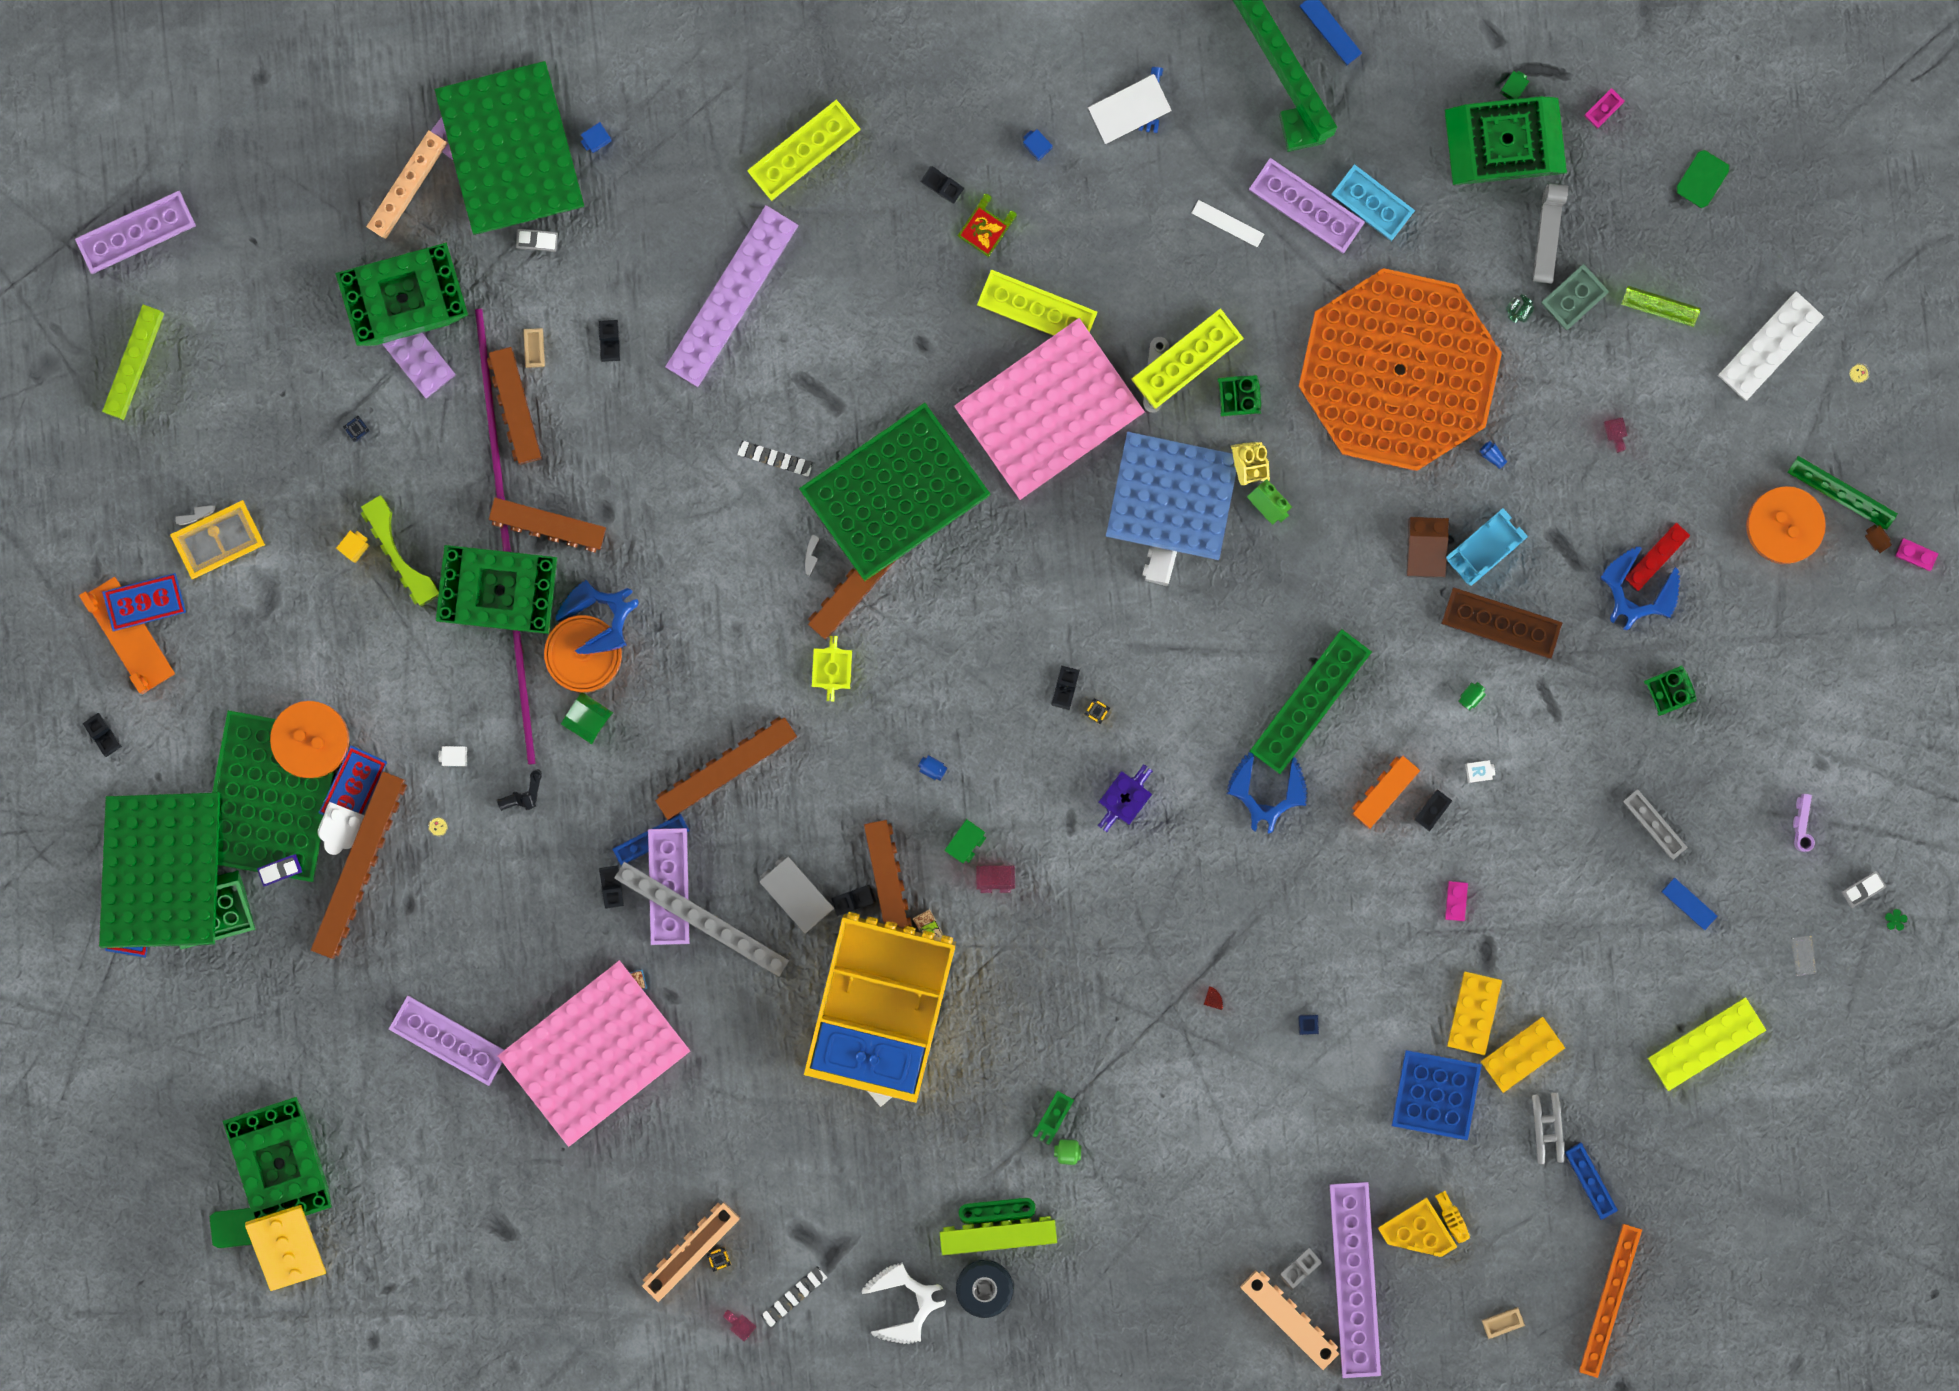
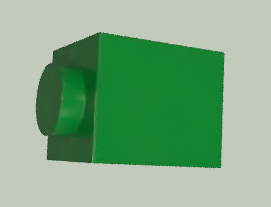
(1514, 86)

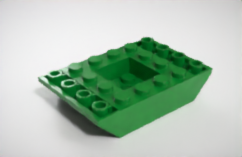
(1482, 156)
(422, 275)
(470, 584)
(271, 1134)

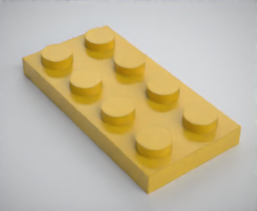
(1474, 1013)
(1522, 1054)

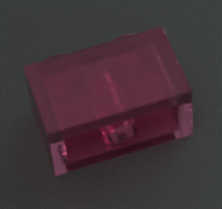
(995, 878)

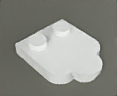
(339, 828)

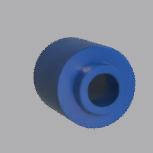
(932, 768)

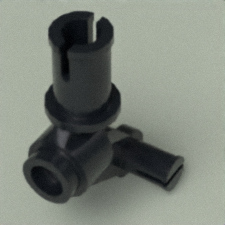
(525, 799)

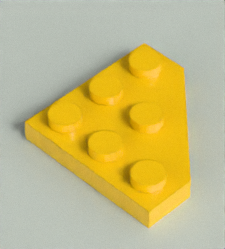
(1418, 1230)

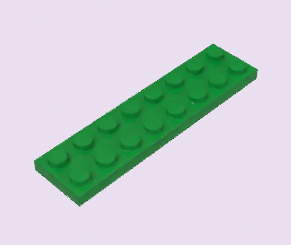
(1310, 701)

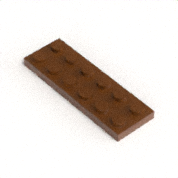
(1501, 623)

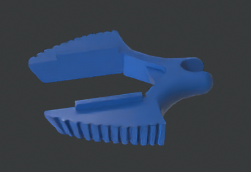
(586, 595)
(1663, 604)
(1240, 785)

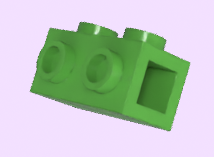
(1270, 502)

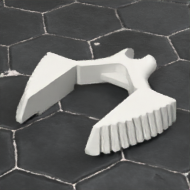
(896, 1276)

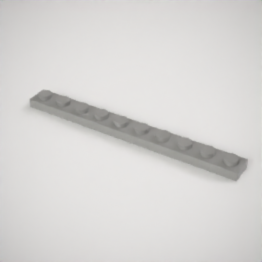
(701, 919)

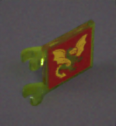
(985, 229)

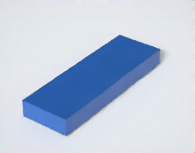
(1689, 904)

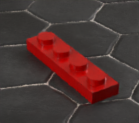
(1657, 556)

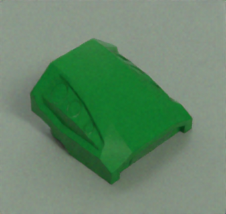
(1240, 395)
(1671, 690)
(586, 718)

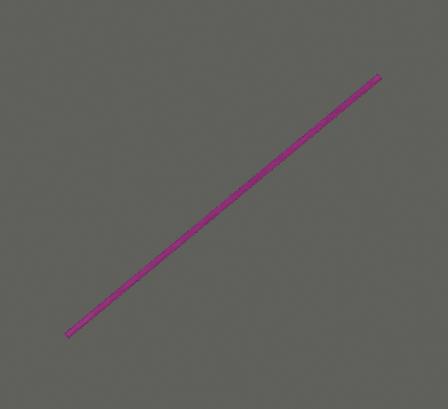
(504, 531)

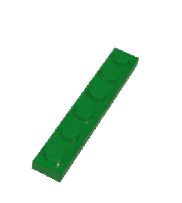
(1842, 492)

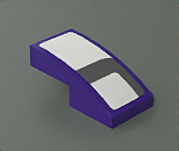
(279, 870)

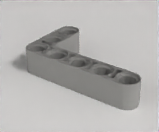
(1549, 224)

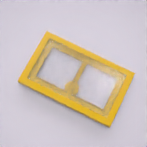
(217, 539)

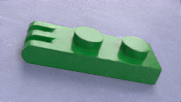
(1053, 1116)

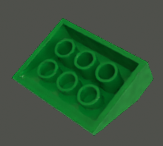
(232, 907)

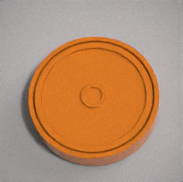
(1786, 525)
(580, 671)
(309, 739)

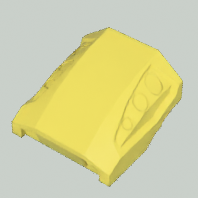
(1250, 462)

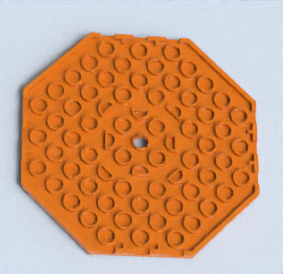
(1407, 323)

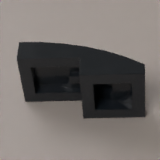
(942, 184)
(609, 340)
(1065, 687)
(102, 734)
(611, 887)
(853, 900)

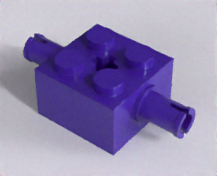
(1125, 785)

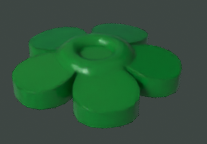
(1896, 920)

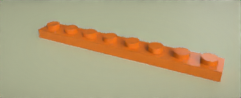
(1610, 1300)

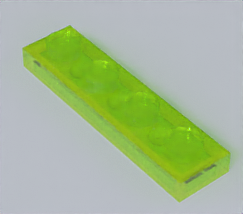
(1660, 306)

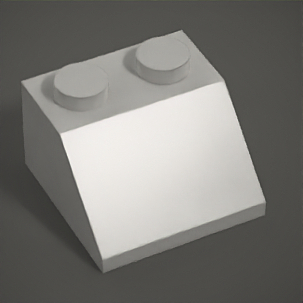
(1160, 565)

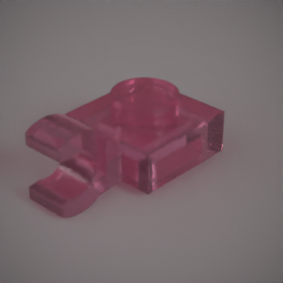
(1615, 431)
(741, 1326)

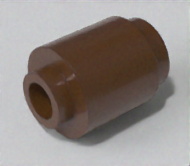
(1878, 538)

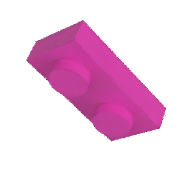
(1604, 108)
(1916, 554)
(1456, 901)

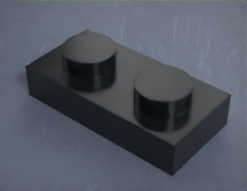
(1433, 810)

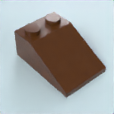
(1427, 546)

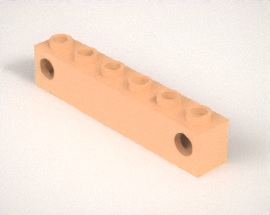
(407, 184)
(691, 1251)
(1289, 1320)

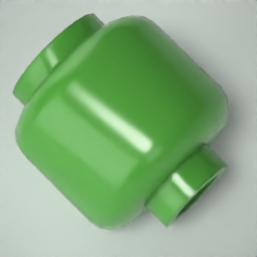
(1068, 1152)

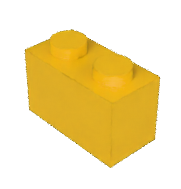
(353, 545)

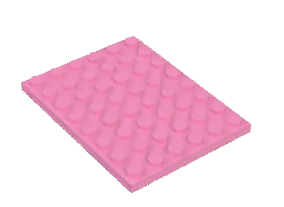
(1049, 409)
(594, 1053)

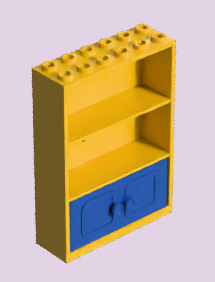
(880, 1007)

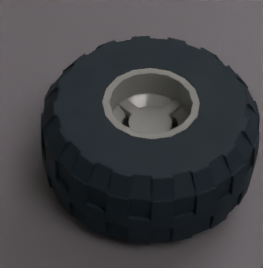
(984, 1288)

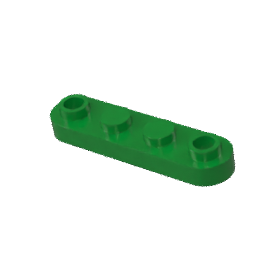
(997, 1211)

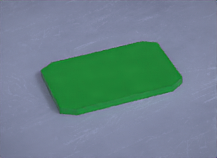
(1702, 179)
(229, 1228)

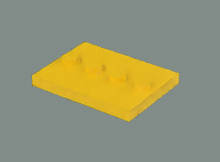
(285, 1247)

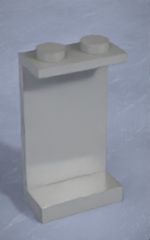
(796, 894)

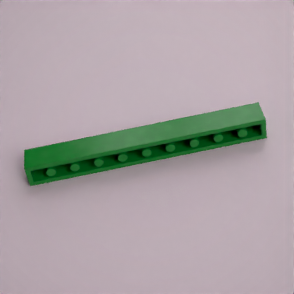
(1287, 68)

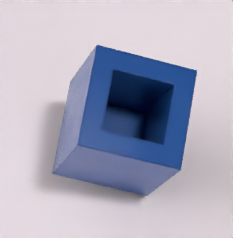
(595, 138)
(1037, 144)

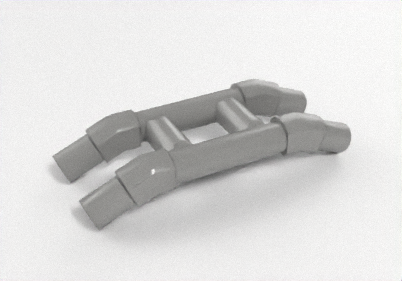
(1539, 1119)

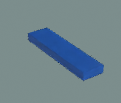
(1331, 30)
(639, 845)
(1590, 1181)

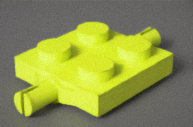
(832, 668)

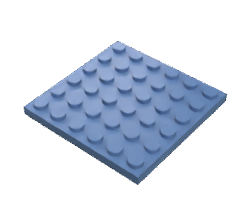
(1172, 496)

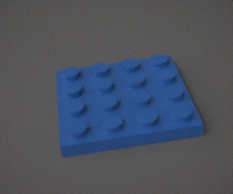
(1436, 1095)

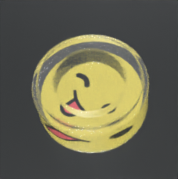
(1859, 373)
(438, 826)

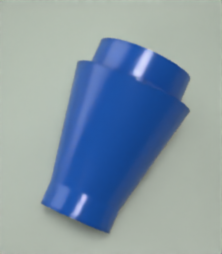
(1492, 454)

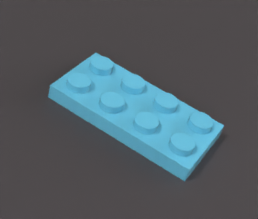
(1372, 202)

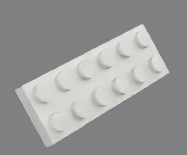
(1770, 346)

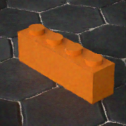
(1385, 792)

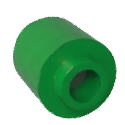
(1472, 696)

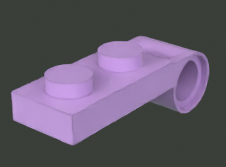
(1800, 822)

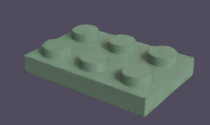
(1574, 297)

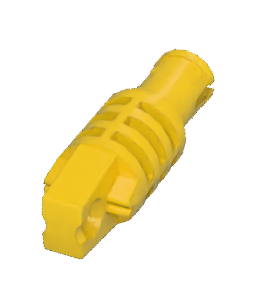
(1452, 1218)

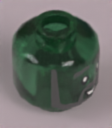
(1520, 308)

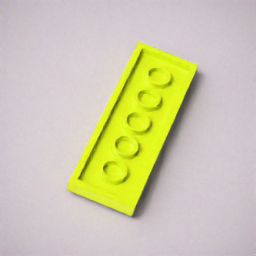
(803, 150)
(1031, 305)
(1187, 358)
(1706, 1044)

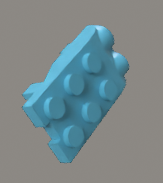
(1486, 547)

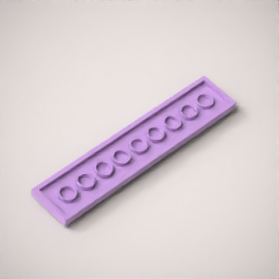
(731, 296)
(1355, 1280)

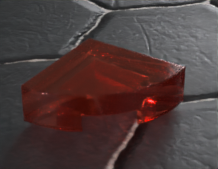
(1213, 999)

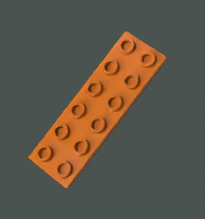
(133, 644)

